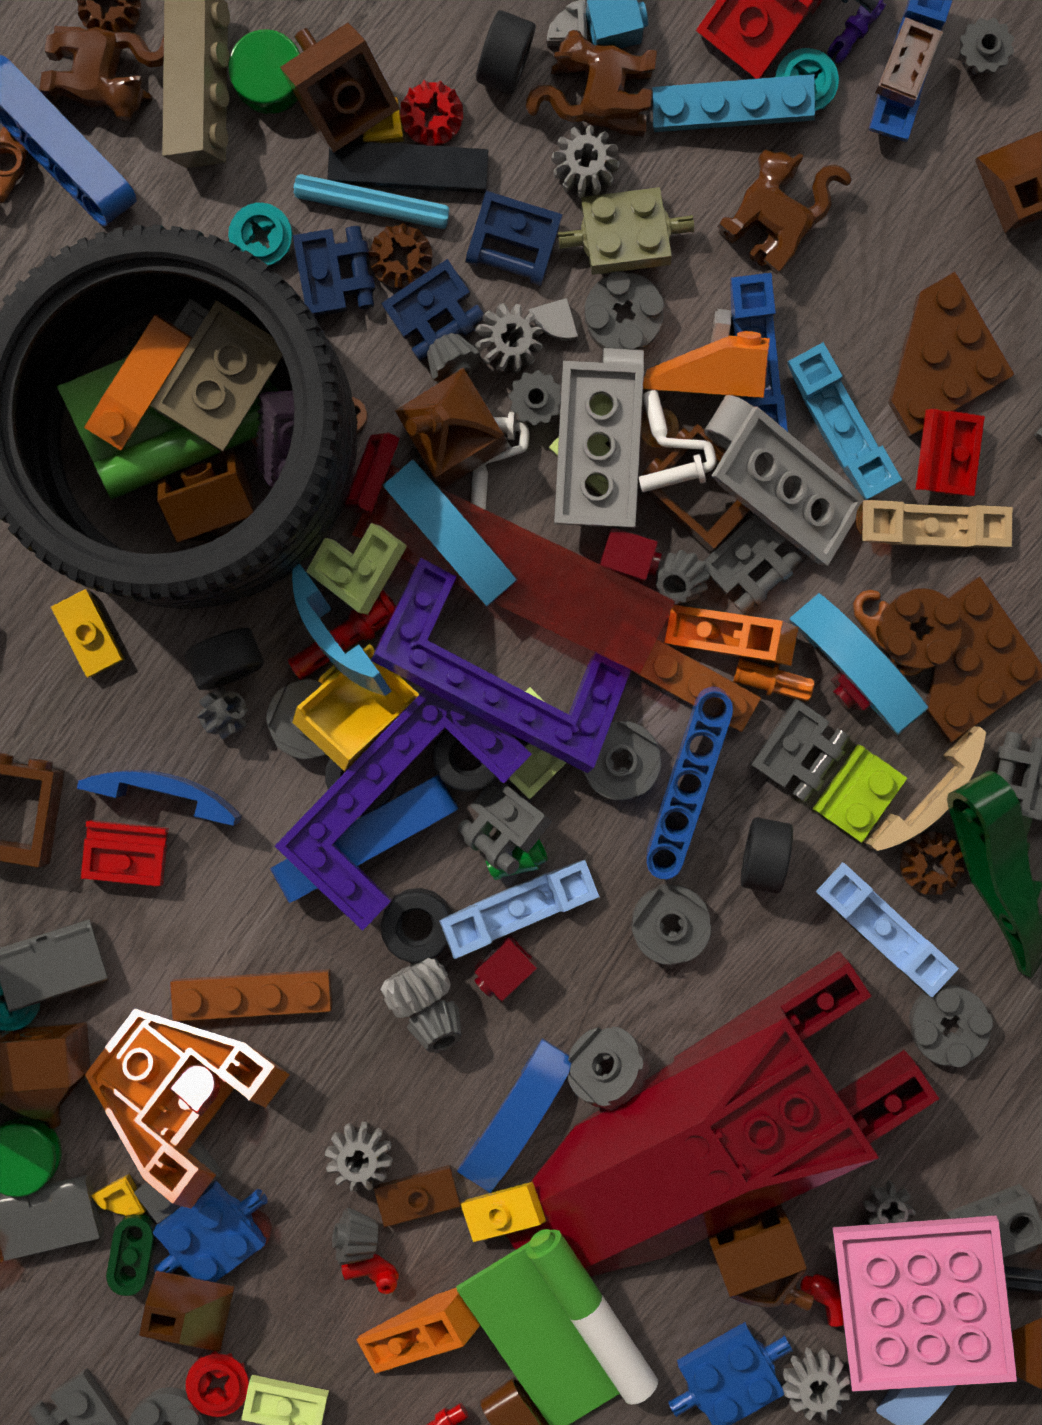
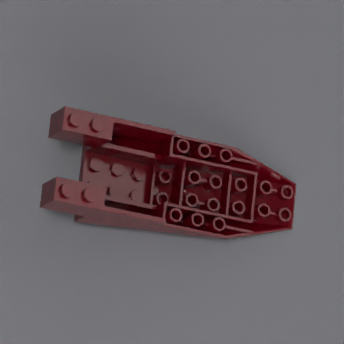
(723, 1132)

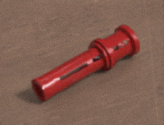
(356, 628)

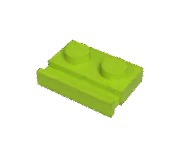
(859, 793)

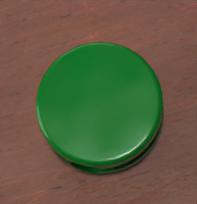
(257, 72)
(27, 1156)

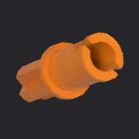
(773, 680)

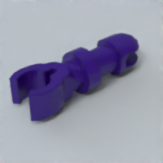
(855, 28)

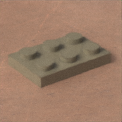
(218, 376)

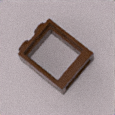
(725, 522)
(52, 781)

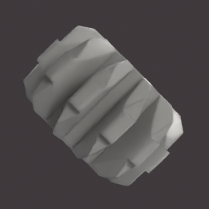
(571, 155)
(499, 324)
(415, 987)
(374, 1156)
(819, 1398)

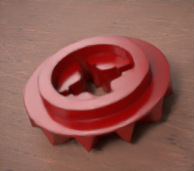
(441, 127)
(217, 1401)

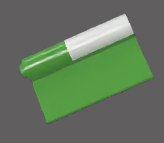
(557, 1330)

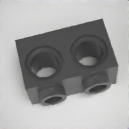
(1007, 1206)

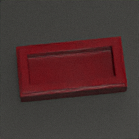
(371, 472)

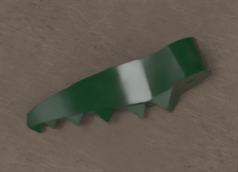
(996, 855)

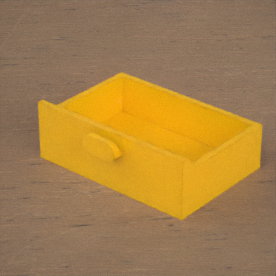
(349, 718)

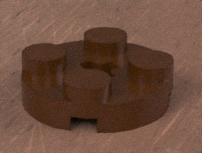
(940, 616)

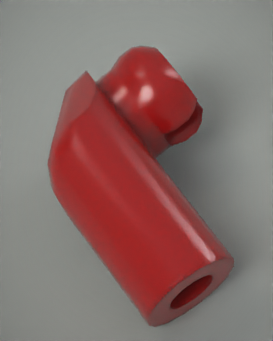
(377, 1269)
(827, 1293)

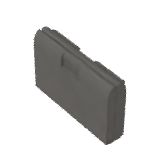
(50, 965)
(49, 1218)

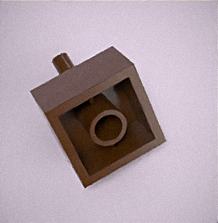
(339, 85)
(452, 428)
(206, 498)
(42, 1068)
(762, 1261)

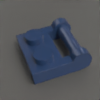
(516, 225)

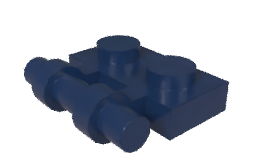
(321, 274)
(428, 299)

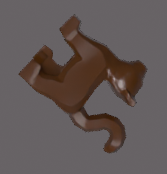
(94, 69)
(604, 95)
(776, 213)

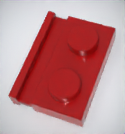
(950, 452)
(124, 853)

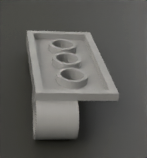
(622, 381)
(745, 435)

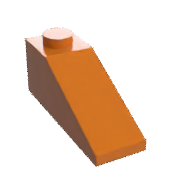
(723, 367)
(138, 382)
(732, 634)
(419, 1332)

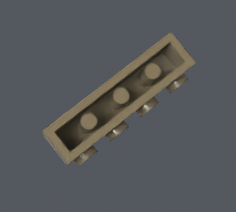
(195, 82)

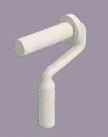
(680, 473)
(480, 474)

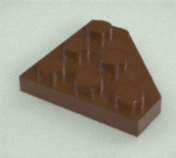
(945, 356)
(985, 669)

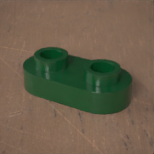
(130, 1251)

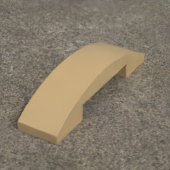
(936, 525)
(964, 756)

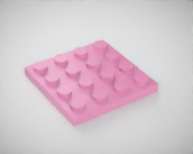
(925, 1303)

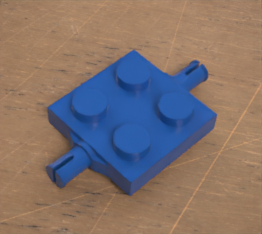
(211, 1235)
(731, 1376)

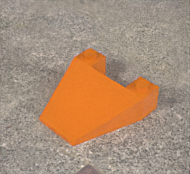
(153, 1122)

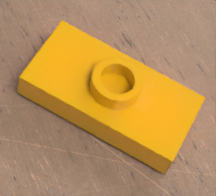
(87, 633)
(503, 1212)

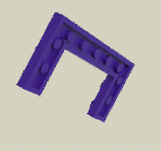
(408, 653)
(312, 839)

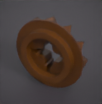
(117, 20)
(393, 273)
(914, 865)

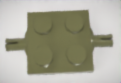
(625, 231)

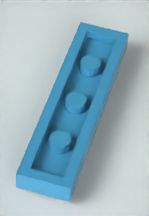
(734, 103)

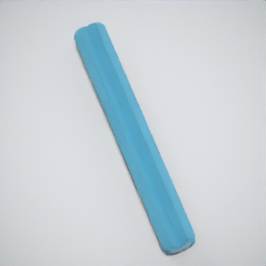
(371, 201)

